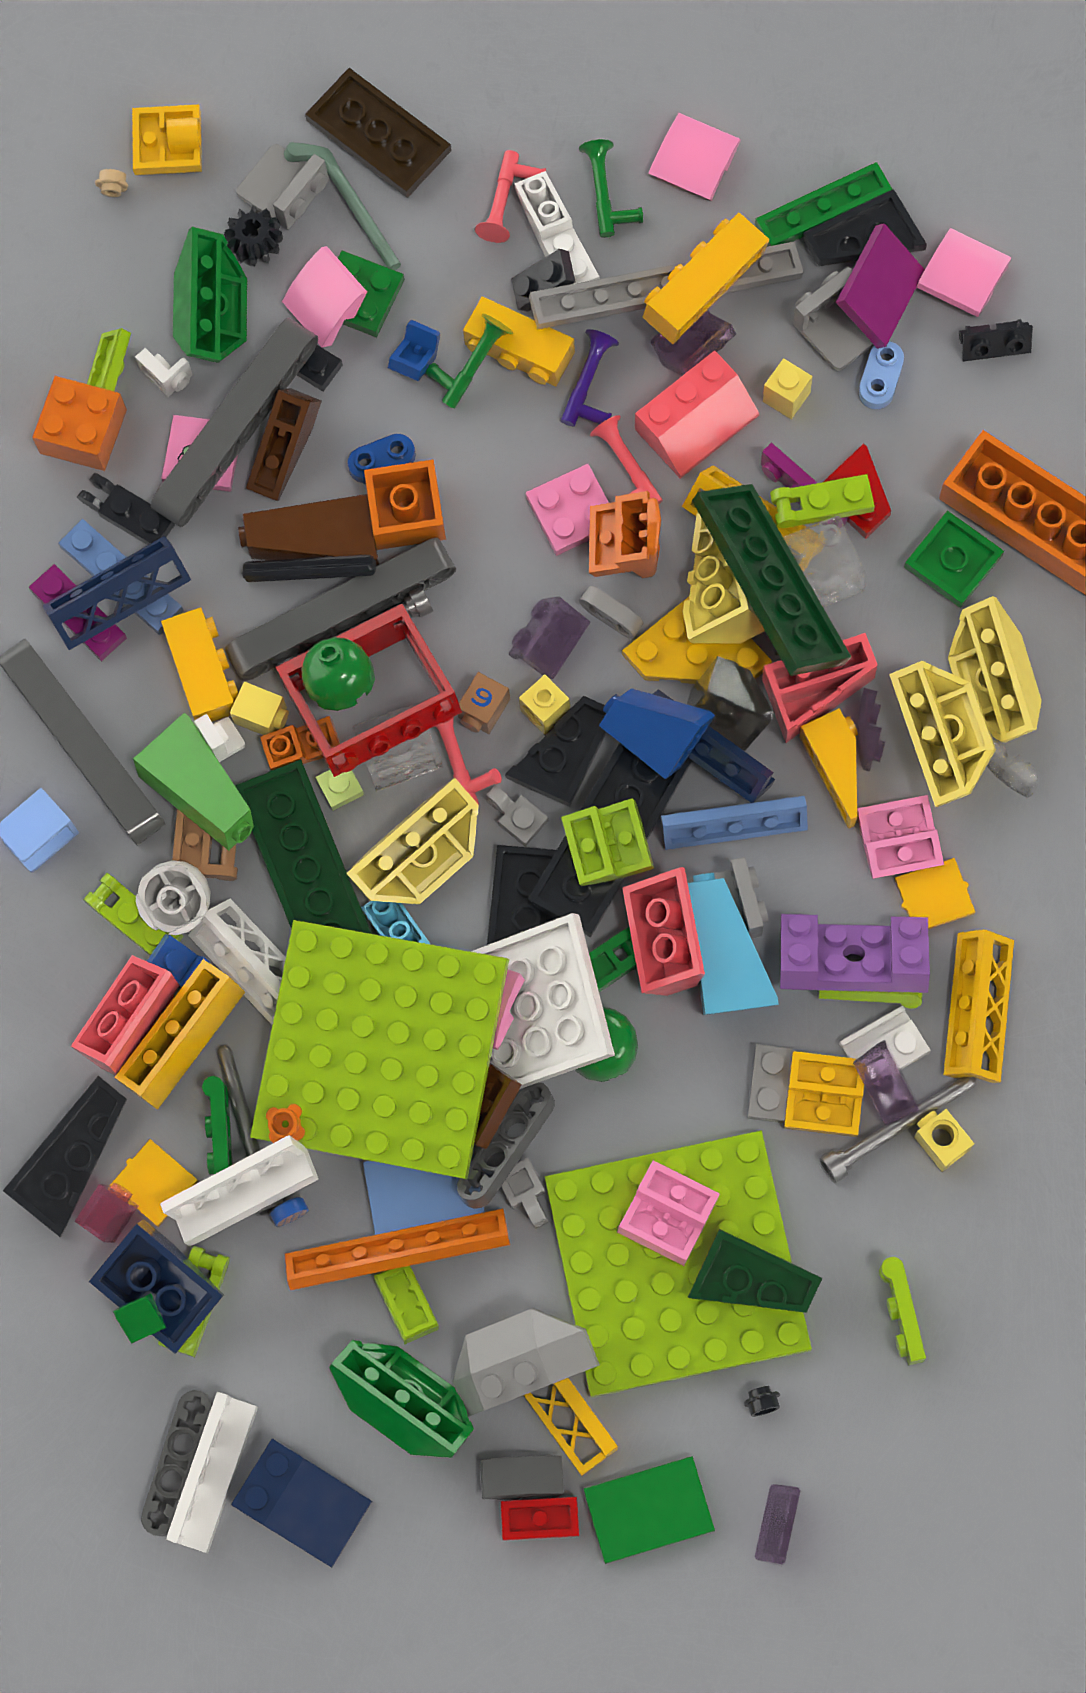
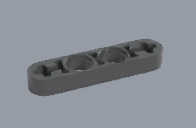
(511, 1146)
(172, 1461)

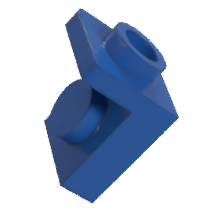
(175, 958)

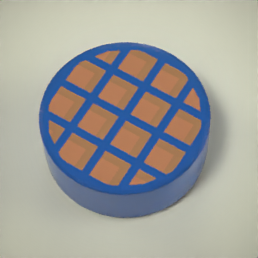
(289, 1211)

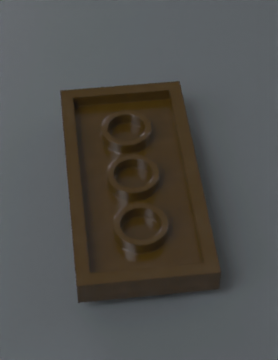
(378, 132)

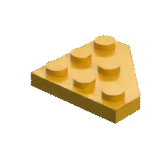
(669, 655)

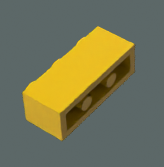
(538, 352)
(200, 664)

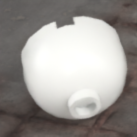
(173, 897)

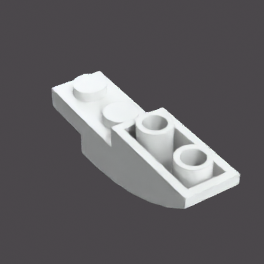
(553, 224)

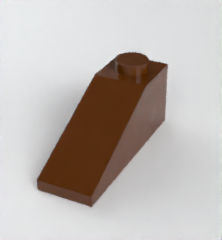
(283, 442)

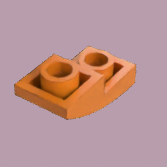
(296, 743)

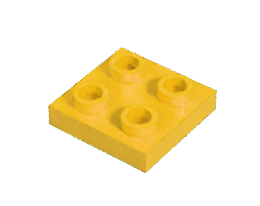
(167, 139)

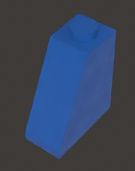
(655, 728)

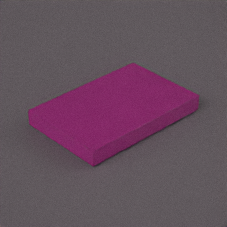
(880, 286)

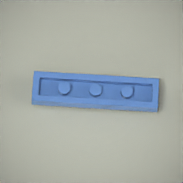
(98, 554)
(734, 822)

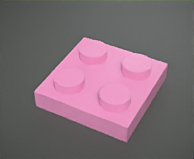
(564, 507)

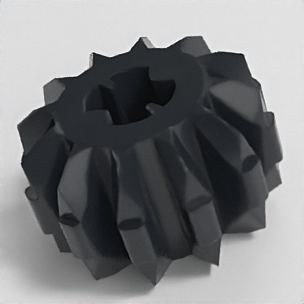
(249, 224)

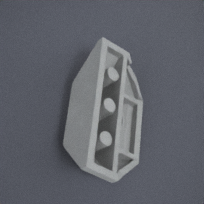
(519, 1358)

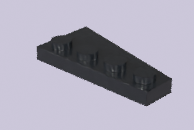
(62, 1165)

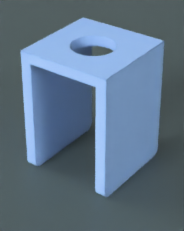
(36, 830)

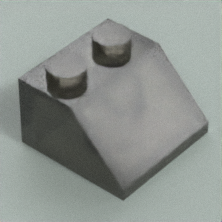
(734, 700)

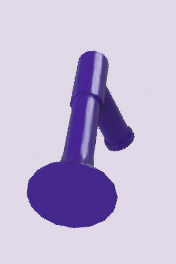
(575, 407)

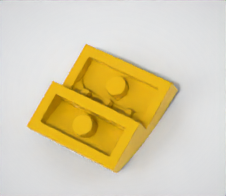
(824, 1095)

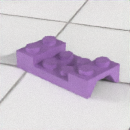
(892, 955)

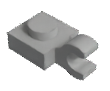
(519, 818)
(523, 1188)

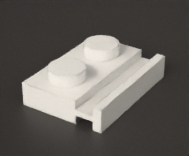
(899, 1033)

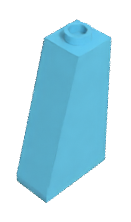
(730, 961)

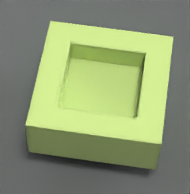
(339, 789)

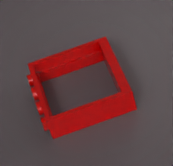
(374, 637)

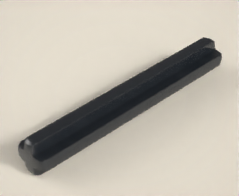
(309, 568)

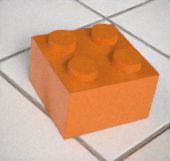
(79, 423)
(404, 504)

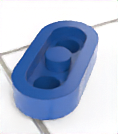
(381, 455)

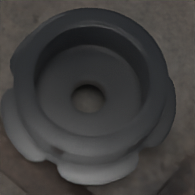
(762, 1401)

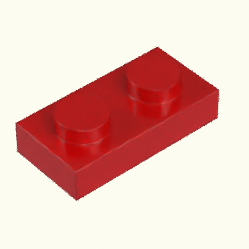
(539, 1518)

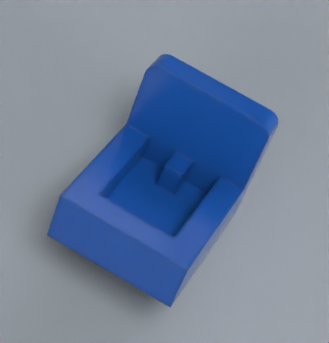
(415, 351)

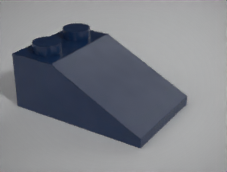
(152, 1264)
(301, 1503)

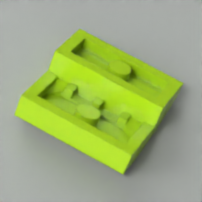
(607, 842)

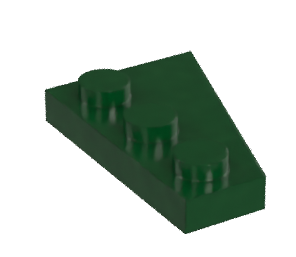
(753, 1277)

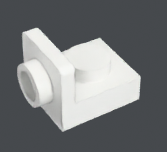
(161, 374)
(221, 736)

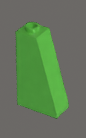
(193, 781)

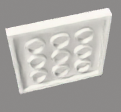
(558, 1008)

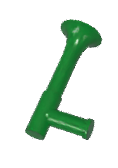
(606, 217)
(456, 387)

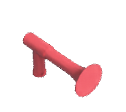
(493, 228)
(609, 432)
(458, 766)

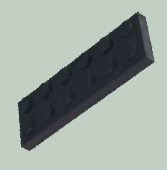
(622, 779)

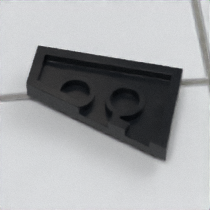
(847, 234)
(564, 755)

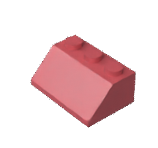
(696, 414)
(664, 933)
(125, 1014)

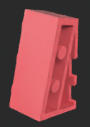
(815, 693)

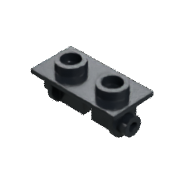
(1005, 340)

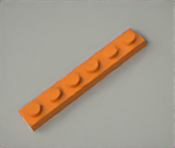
(396, 1249)

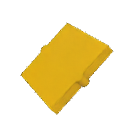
(936, 894)
(153, 1179)

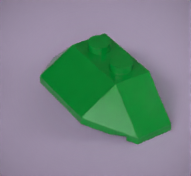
(209, 298)
(402, 1399)

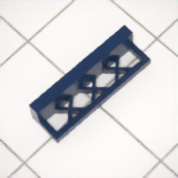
(111, 581)
(730, 763)

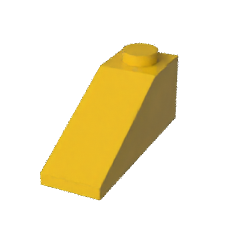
(832, 749)

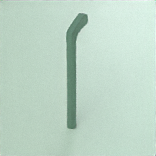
(303, 152)

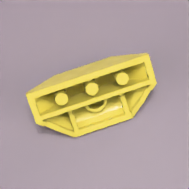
(995, 660)
(944, 728)
(420, 849)

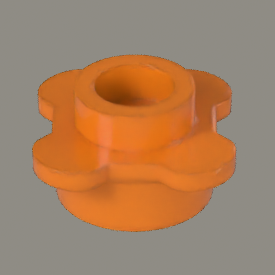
(277, 1116)

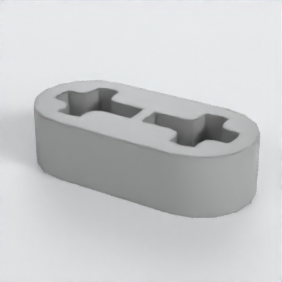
(611, 612)

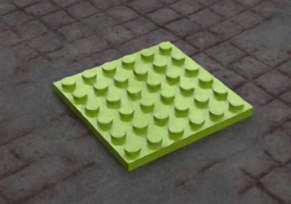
(382, 1047)
(639, 1299)

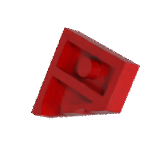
(860, 464)

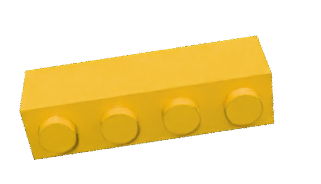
(705, 277)
(180, 1034)

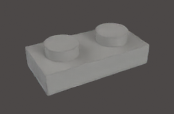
(770, 1083)

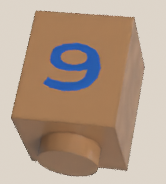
(483, 704)

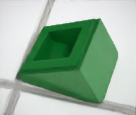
(140, 1318)

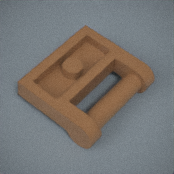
(195, 847)

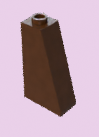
(310, 530)

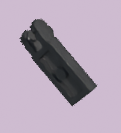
(127, 511)

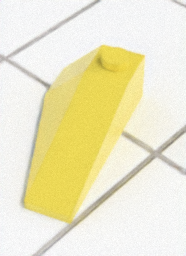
(716, 602)

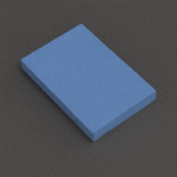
(412, 1197)

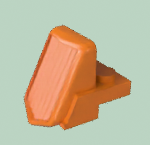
(625, 536)

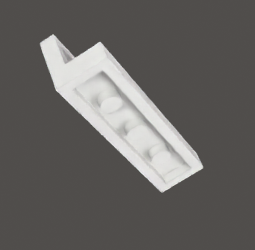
(246, 967)
(241, 1190)
(212, 1473)

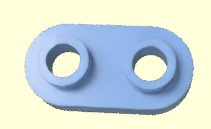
(882, 373)

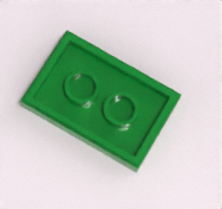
(649, 1510)

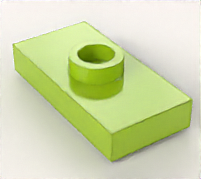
(109, 359)
(406, 1303)

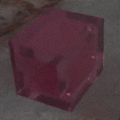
(107, 1212)

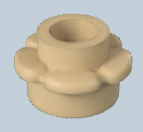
(112, 182)

